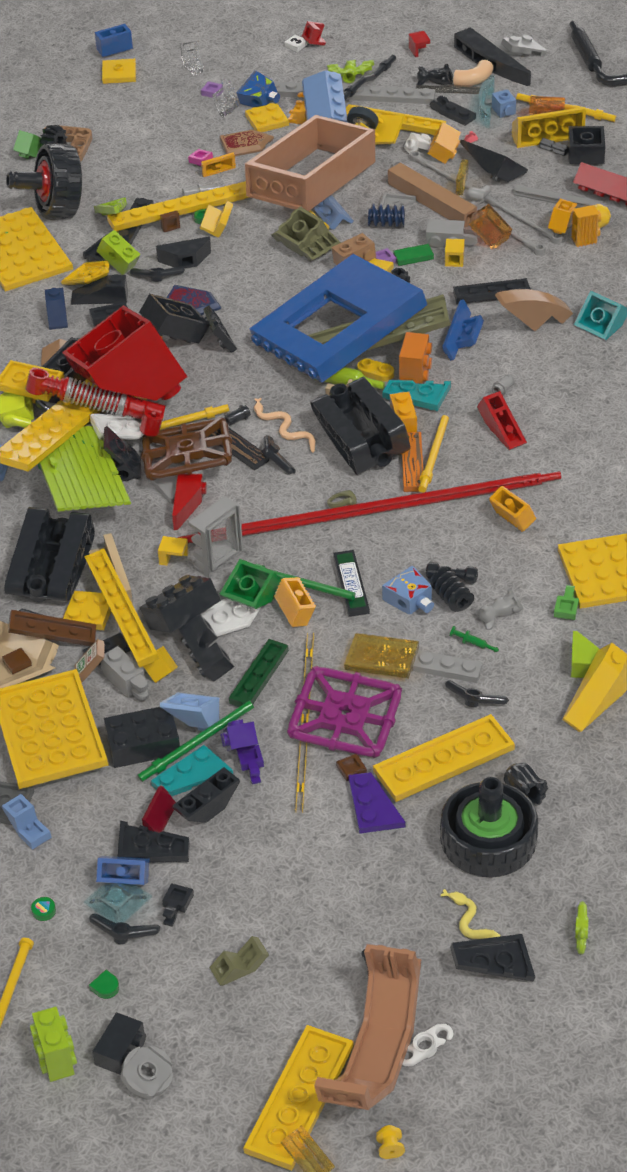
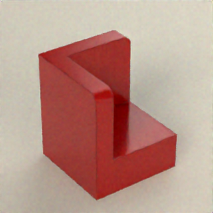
(312, 33)
(418, 41)

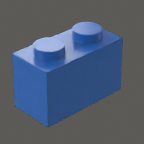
(113, 40)
(122, 870)

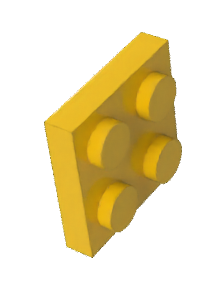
(267, 117)
(88, 608)

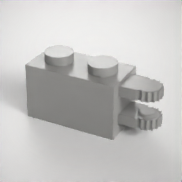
(440, 230)
(125, 674)

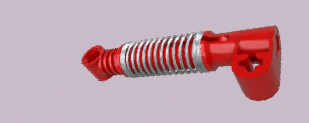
(122, 404)

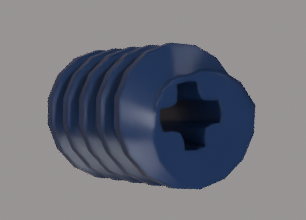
(386, 215)

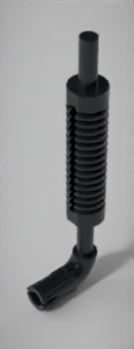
(591, 57)

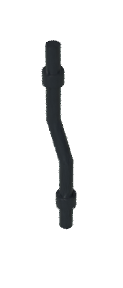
(383, 66)

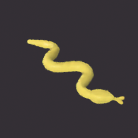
(461, 899)

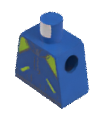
(258, 91)

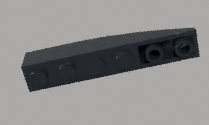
(479, 48)

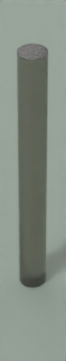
(451, 89)

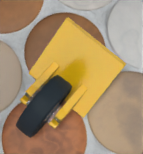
(386, 126)

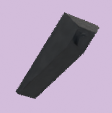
(494, 163)

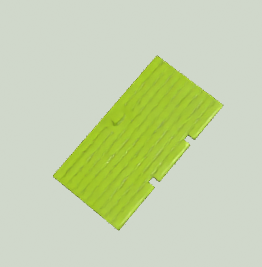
(83, 474)

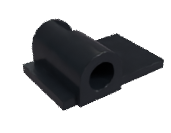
(124, 456)

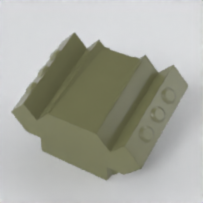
(306, 235)

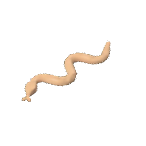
(258, 408)

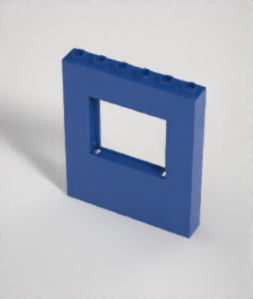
(359, 287)

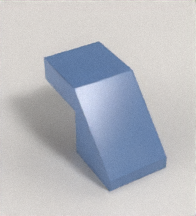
(25, 822)

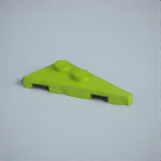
(111, 207)

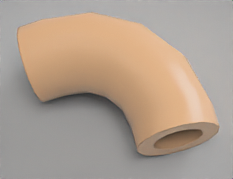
(473, 76)

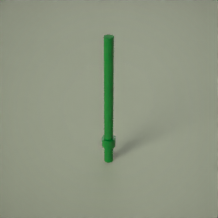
(319, 586)
(159, 765)

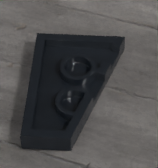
(219, 330)
(151, 845)
(494, 956)

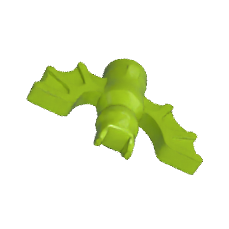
(351, 70)

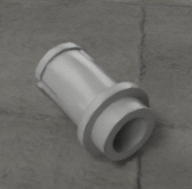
(502, 385)

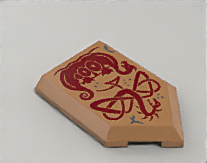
(245, 142)

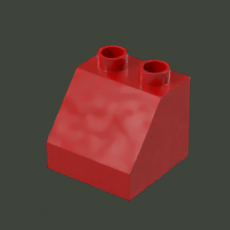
(127, 358)

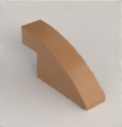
(534, 306)

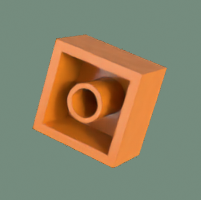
(415, 358)

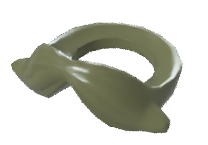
(351, 500)

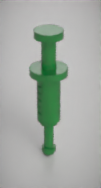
(467, 637)

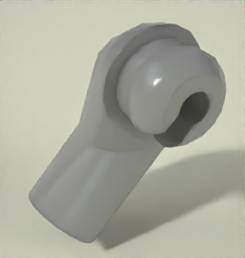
(477, 194)

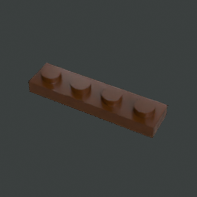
(51, 628)

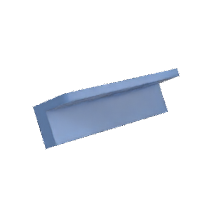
(332, 212)

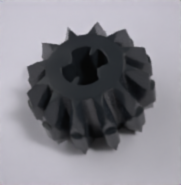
(53, 135)

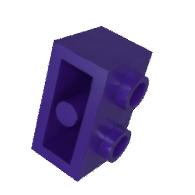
(239, 735)

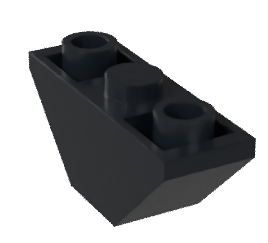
(184, 253)
(208, 798)

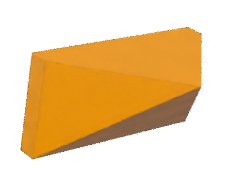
(218, 164)

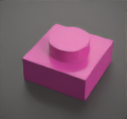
(199, 156)

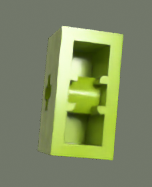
(118, 252)

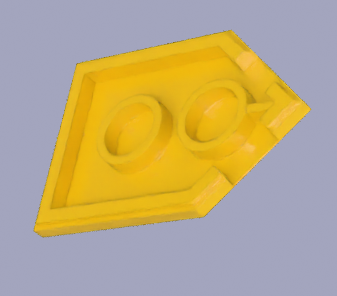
(87, 273)

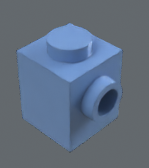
(503, 103)

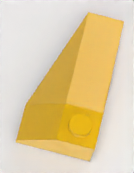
(599, 688)

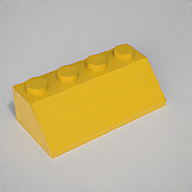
(552, 126)

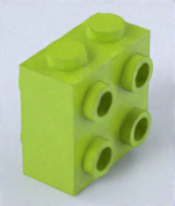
(53, 1044)

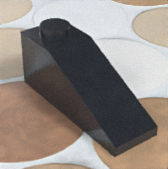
(106, 290)

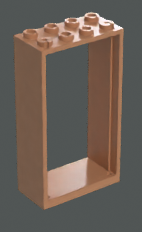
(268, 174)

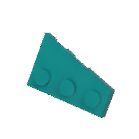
(422, 395)
(190, 771)

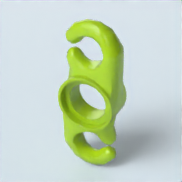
(581, 928)

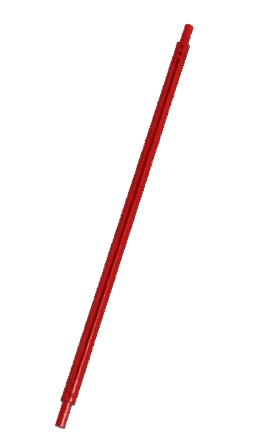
(392, 503)

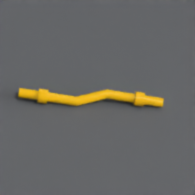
(597, 114)

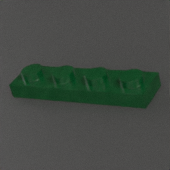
(259, 673)

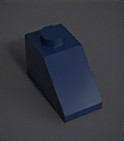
(56, 308)

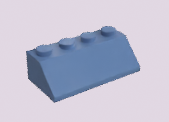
(324, 96)

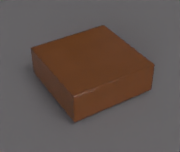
(170, 221)
(17, 661)
(350, 766)

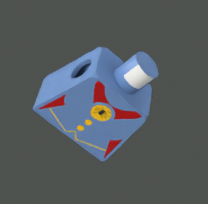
(408, 592)

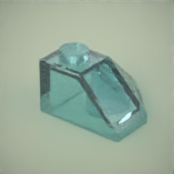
(118, 901)

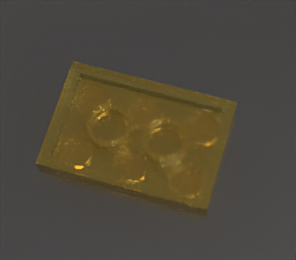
(381, 655)

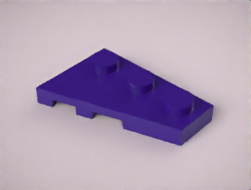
(372, 805)

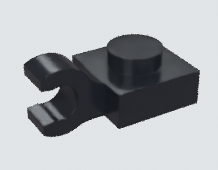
(176, 899)

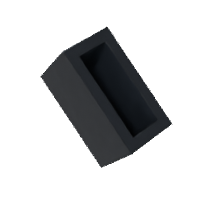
(117, 1042)

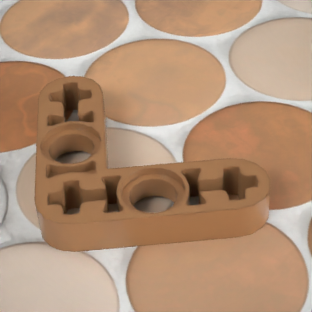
(79, 136)

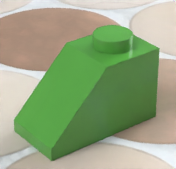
(27, 144)

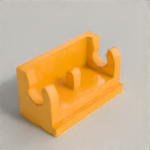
(298, 114)

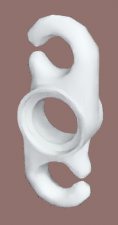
(429, 1035)

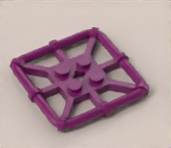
(338, 701)

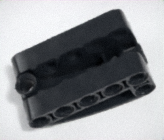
(361, 425)
(49, 555)

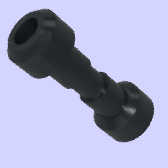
(469, 574)

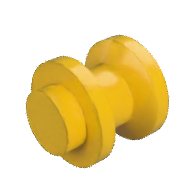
(389, 1137)

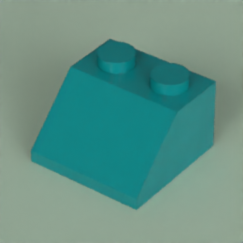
(601, 315)

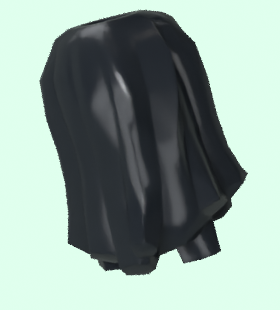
(525, 779)

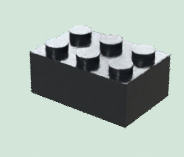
(174, 318)
(179, 603)
(141, 736)

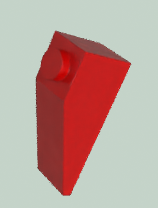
(500, 420)
(187, 497)

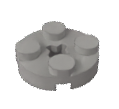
(133, 1076)

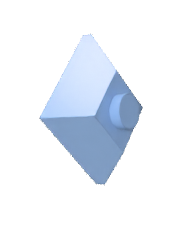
(193, 709)

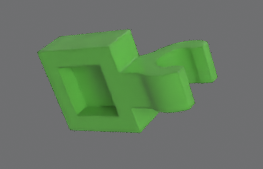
(567, 605)

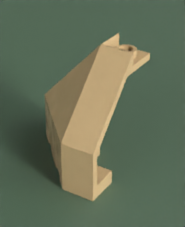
(37, 649)

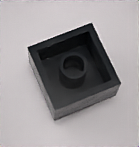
(586, 144)

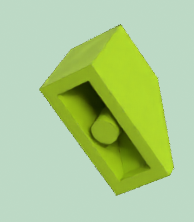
(582, 655)

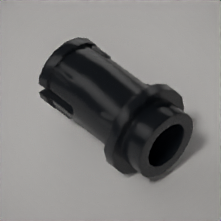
(241, 413)

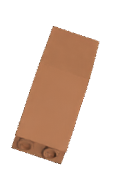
(384, 1031)

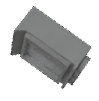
(219, 535)

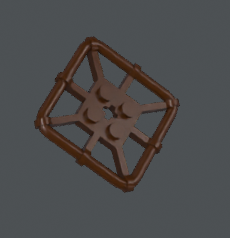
(187, 447)

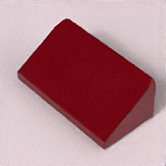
(159, 810)

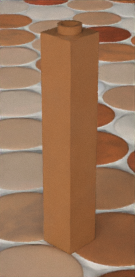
(430, 194)

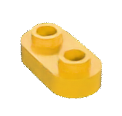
(376, 370)

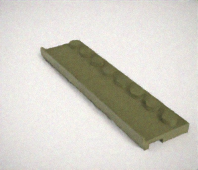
(427, 319)

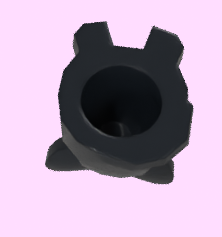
(440, 76)

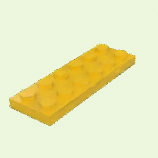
(443, 757)
(294, 1095)

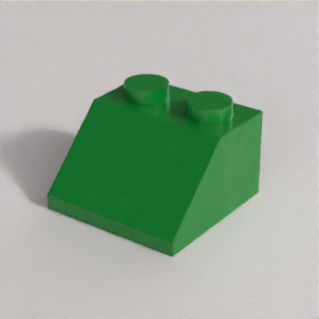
(251, 585)

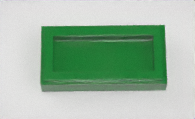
(413, 254)

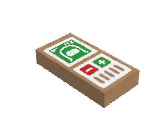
(90, 659)

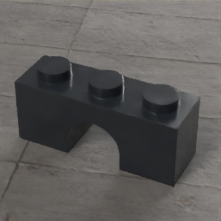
(212, 660)

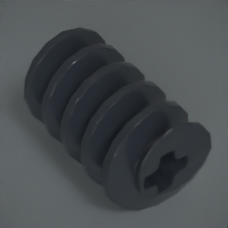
(451, 589)

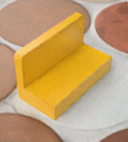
(215, 219)

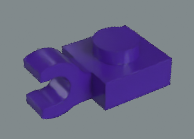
(251, 759)

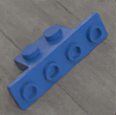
(462, 331)

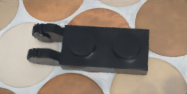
(452, 110)

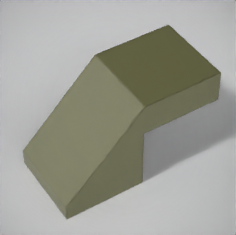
(232, 965)

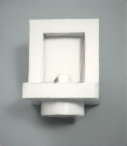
(417, 141)

